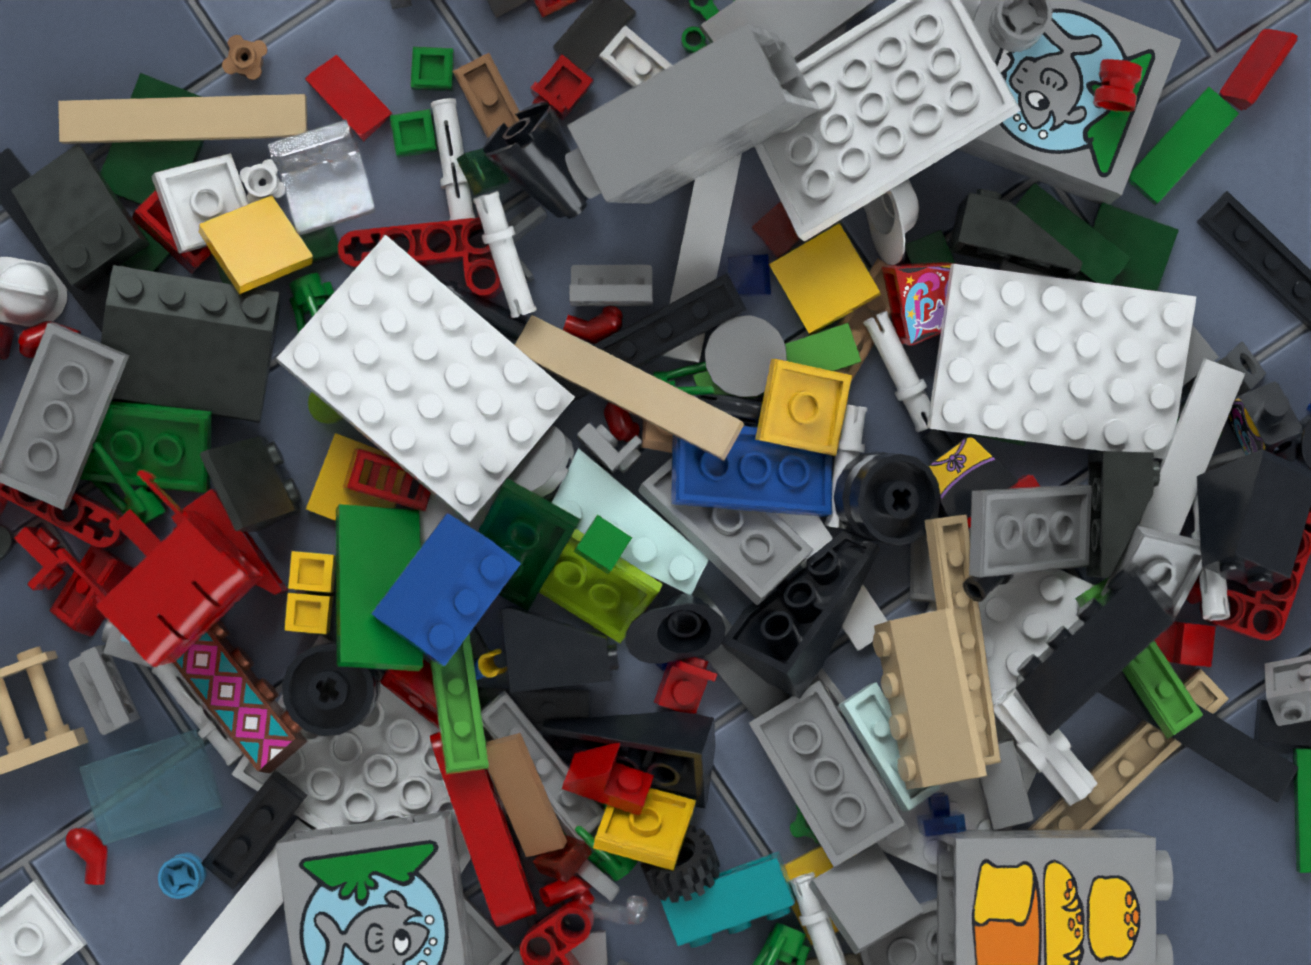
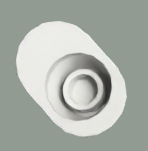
(890, 219)
(29, 292)

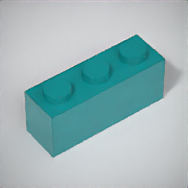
(733, 901)

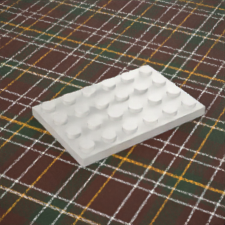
(889, 106)
(1060, 361)
(425, 378)
(367, 772)

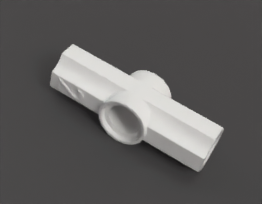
(1044, 752)

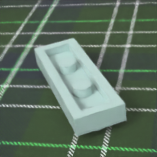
(869, 718)

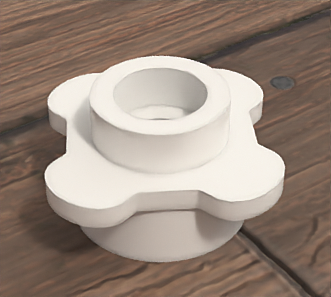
(252, 175)

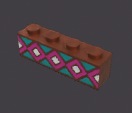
(240, 700)

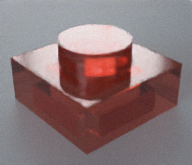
(776, 231)
(563, 862)

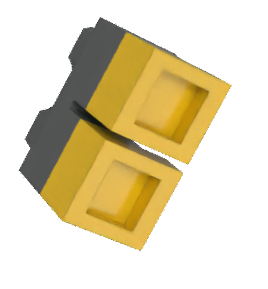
(314, 601)

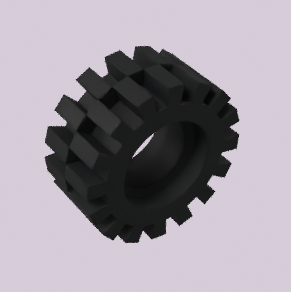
(689, 876)

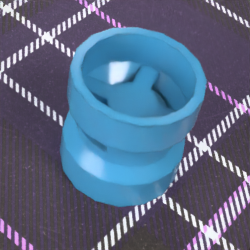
(176, 880)

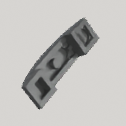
(749, 687)

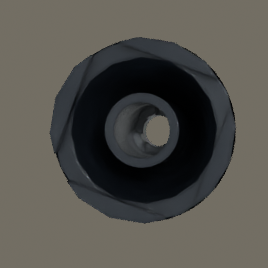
(534, 158)

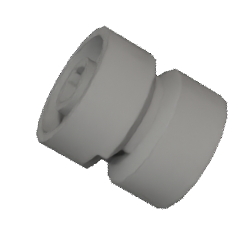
(1019, 23)

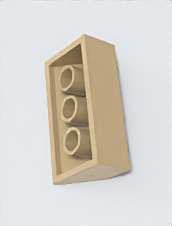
(929, 699)

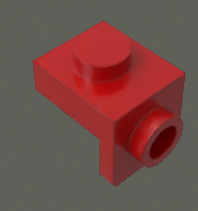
(562, 87)
(42, 547)

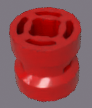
(1117, 87)

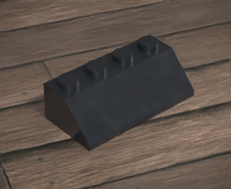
(1094, 647)

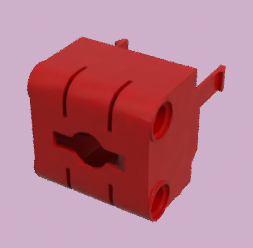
(177, 587)

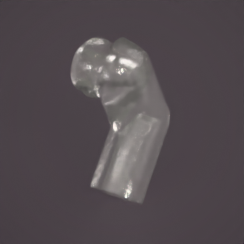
(631, 914)

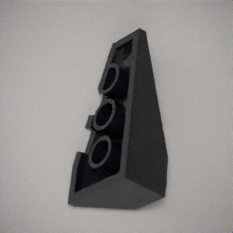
(797, 625)
(665, 744)

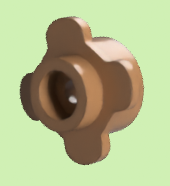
(249, 68)

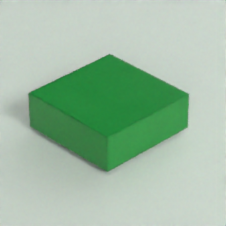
(432, 68)
(413, 133)
(602, 544)

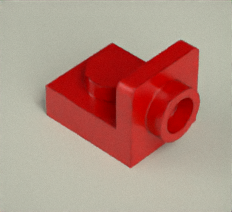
(684, 684)

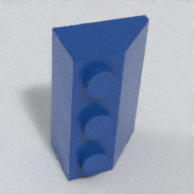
(445, 589)

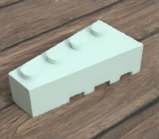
(654, 544)

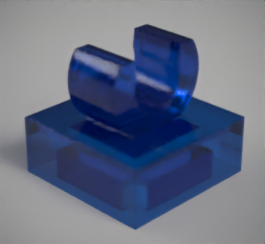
(940, 819)

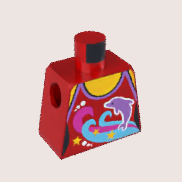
(917, 299)

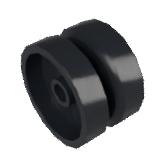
(887, 497)
(314, 707)

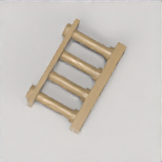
(58, 736)

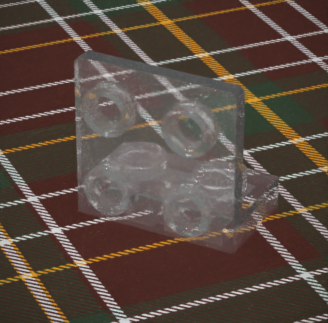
(323, 177)

